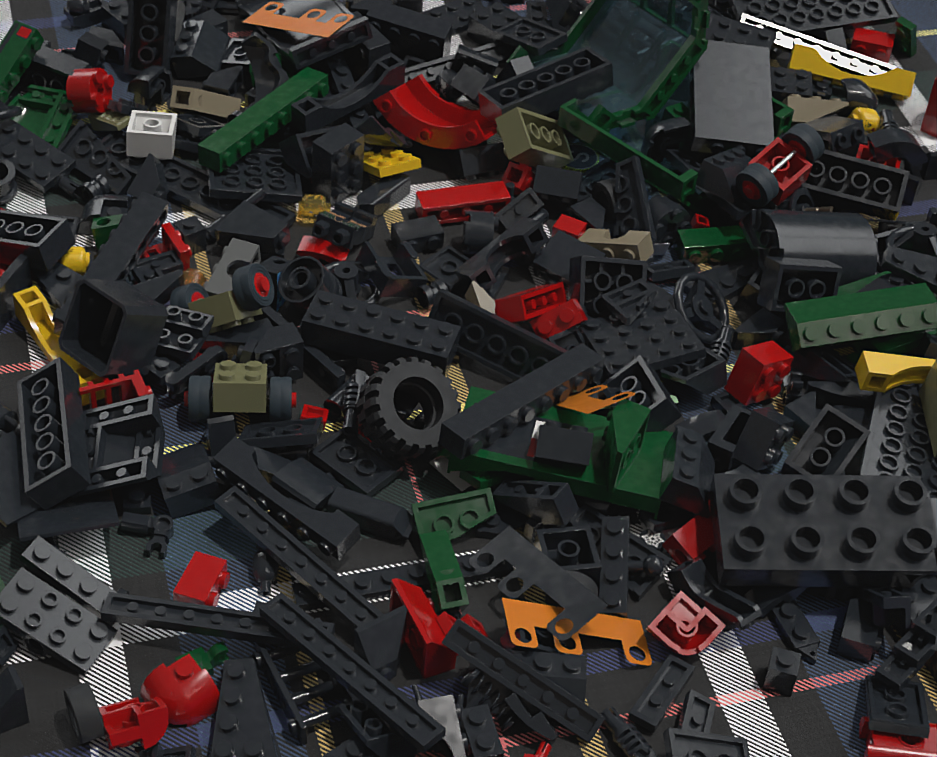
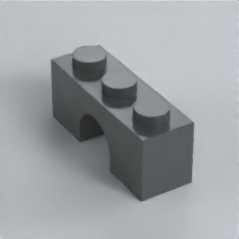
(235, 255)

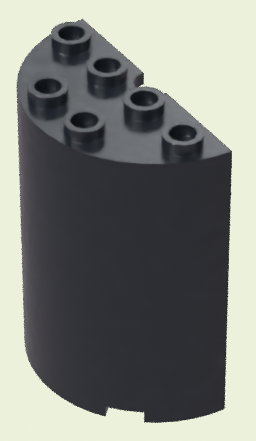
(815, 235)

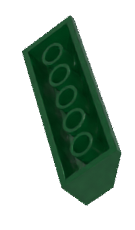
(861, 316)

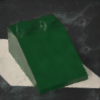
(623, 439)

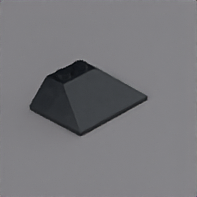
(123, 443)

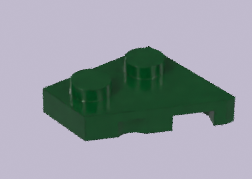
(905, 36)

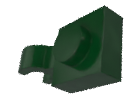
(210, 659)

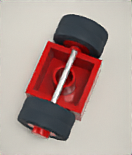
(781, 166)

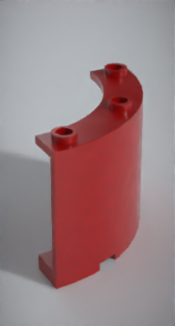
(430, 120)

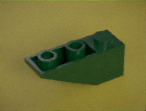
(443, 573)

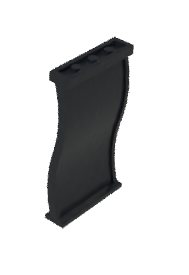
(305, 48)

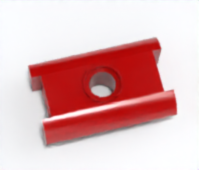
(897, 745)

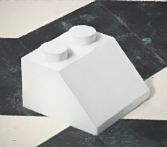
(151, 134)

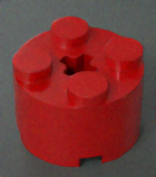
(89, 90)

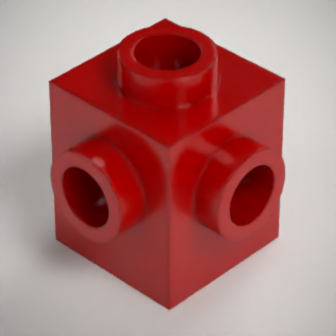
(519, 175)

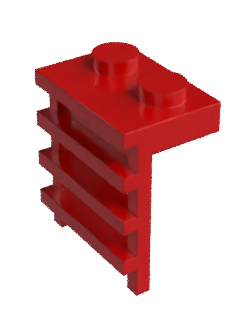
(171, 240)
(129, 388)

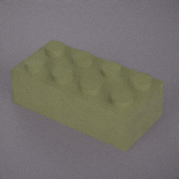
(533, 139)

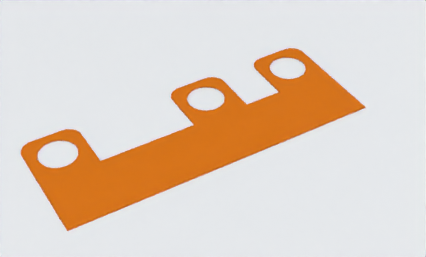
(302, 25)
(585, 404)
(531, 615)

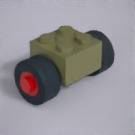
(250, 293)
(239, 389)

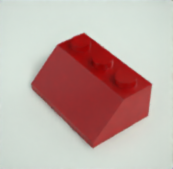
(422, 629)

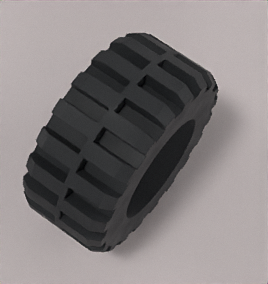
(384, 424)

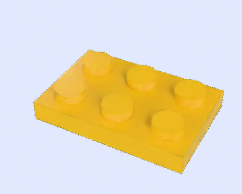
(389, 162)

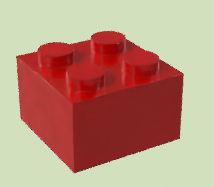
(759, 372)

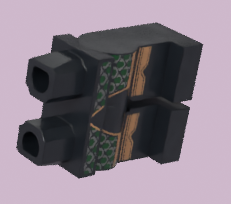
(345, 225)

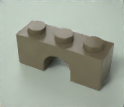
(633, 245)

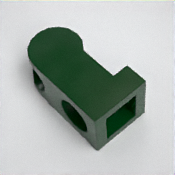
(102, 227)

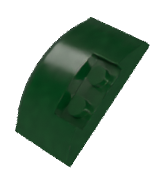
(45, 113)

